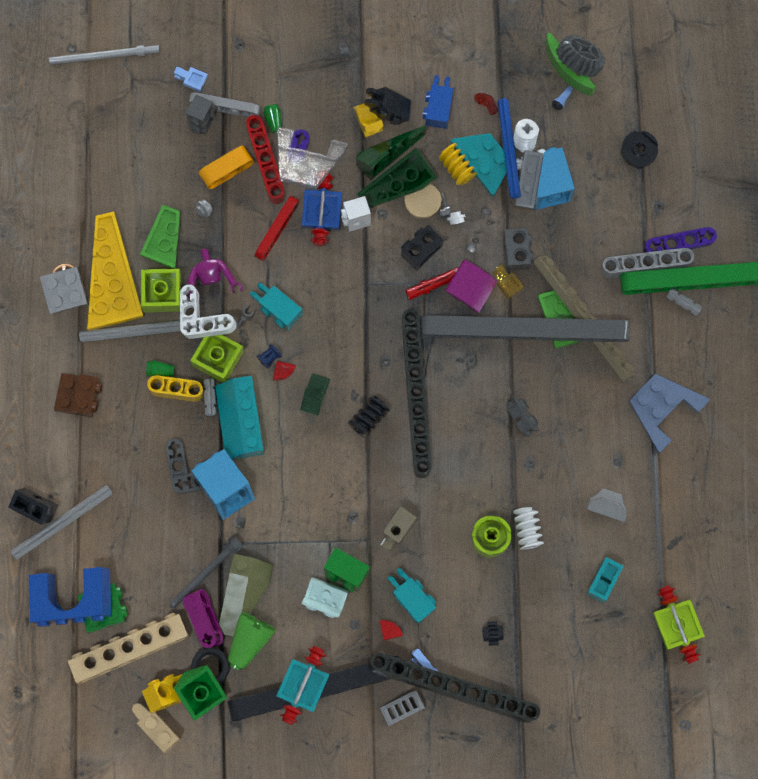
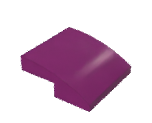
(471, 285)

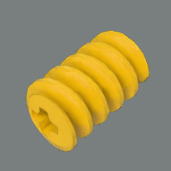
(456, 165)

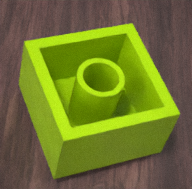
(160, 290)
(217, 357)

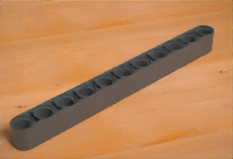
(525, 328)

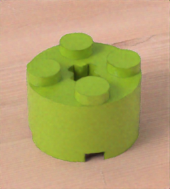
(491, 525)

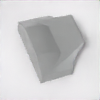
(608, 504)

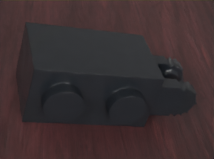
(388, 105)

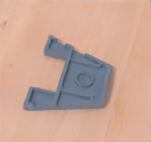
(656, 402)

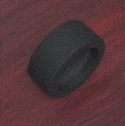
(216, 652)

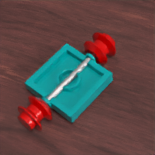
(302, 685)

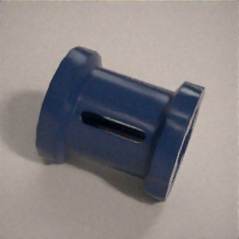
(269, 356)

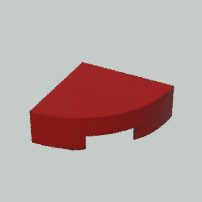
(283, 371)
(390, 630)

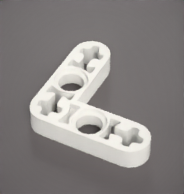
(196, 322)

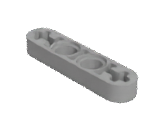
(230, 106)

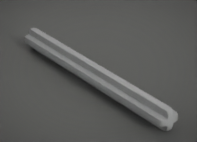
(130, 331)
(61, 522)

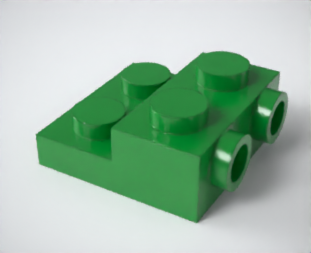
(118, 612)

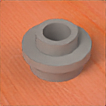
(203, 208)

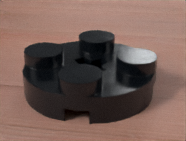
(639, 139)

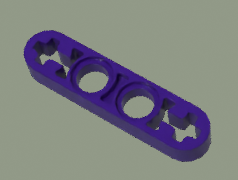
(679, 238)

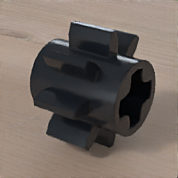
(492, 633)

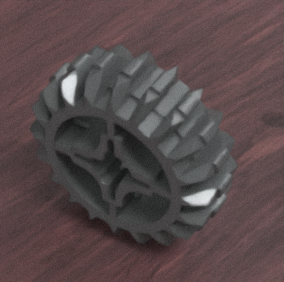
(580, 56)

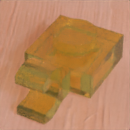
(508, 284)

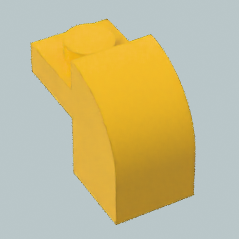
(368, 121)

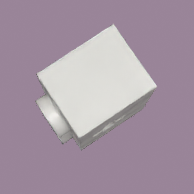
(356, 214)

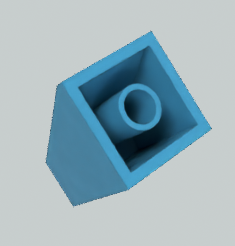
(555, 181)
(223, 484)

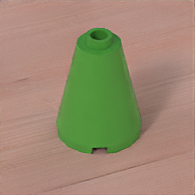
(248, 640)

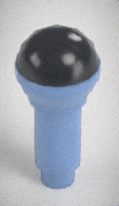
(558, 103)

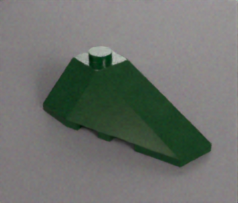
(381, 155)
(403, 178)

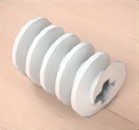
(525, 135)
(528, 528)

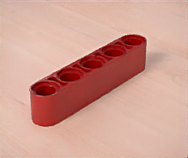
(262, 151)

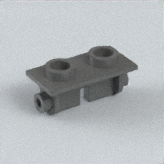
(519, 409)

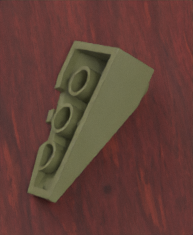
(244, 588)

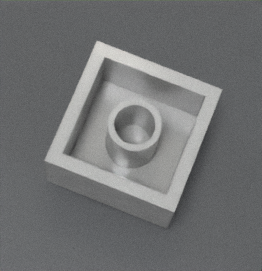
(64, 290)

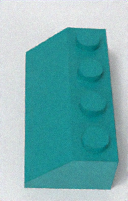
(239, 418)

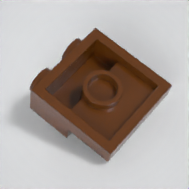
(77, 395)

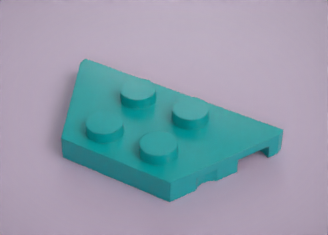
(486, 158)

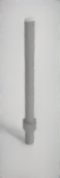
(139, 50)

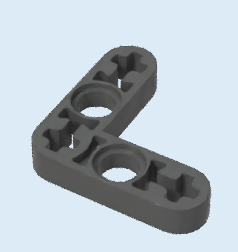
(183, 474)

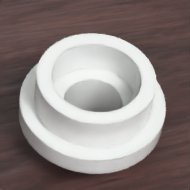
(456, 218)

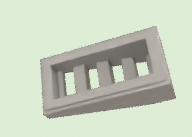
(417, 700)

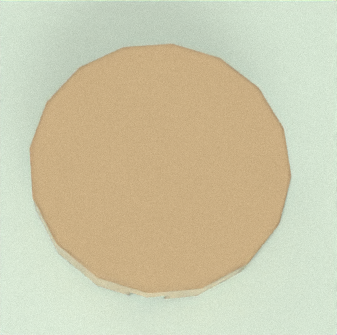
(423, 203)

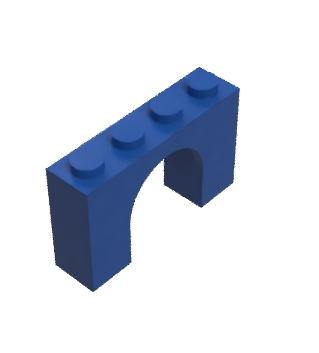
(93, 605)

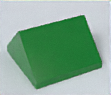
(199, 691)

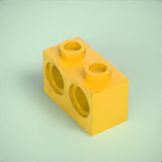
(161, 694)

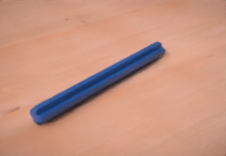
(509, 149)

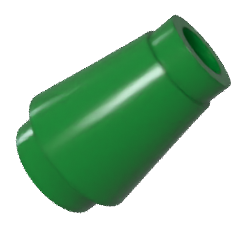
(273, 117)
(158, 368)

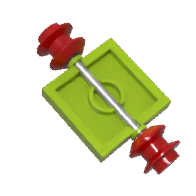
(678, 624)

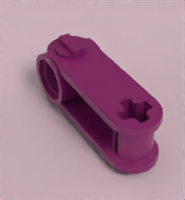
(203, 619)

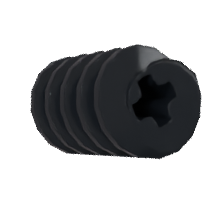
(368, 416)

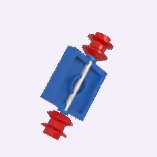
(321, 211)

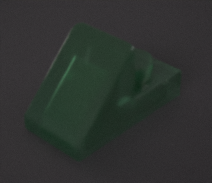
(315, 394)

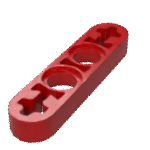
(276, 228)

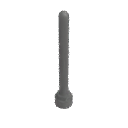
(233, 546)

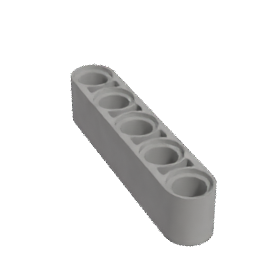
(653, 257)

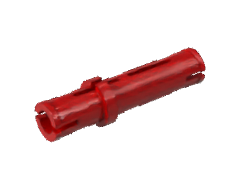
(415, 291)

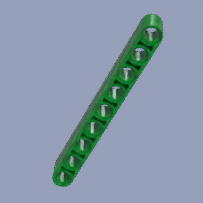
(689, 278)

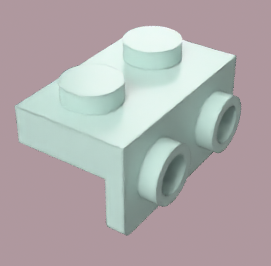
(325, 598)

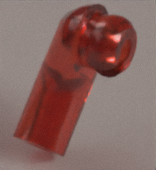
(487, 101)

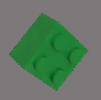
(346, 570)

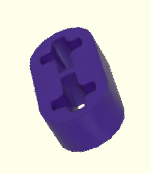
(304, 144)

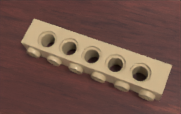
(177, 634)

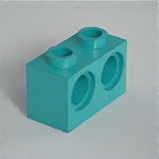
(604, 580)

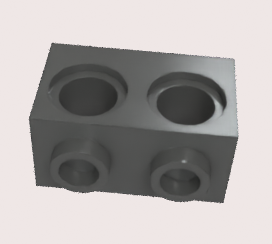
(200, 114)
(514, 249)

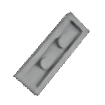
(529, 179)

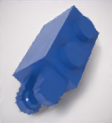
(439, 104)

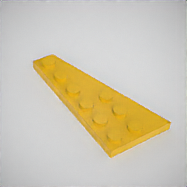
(112, 285)

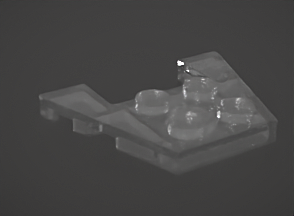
(303, 166)

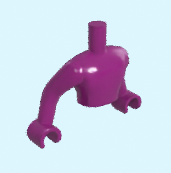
(210, 272)

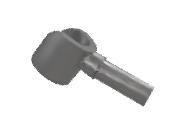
(445, 211)
(244, 317)

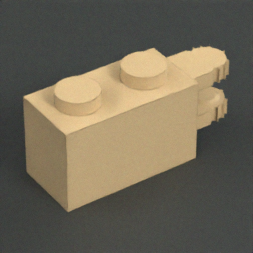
(155, 728)

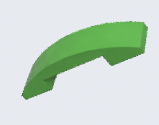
(580, 83)

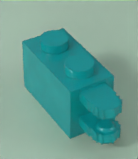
(278, 306)
(412, 597)

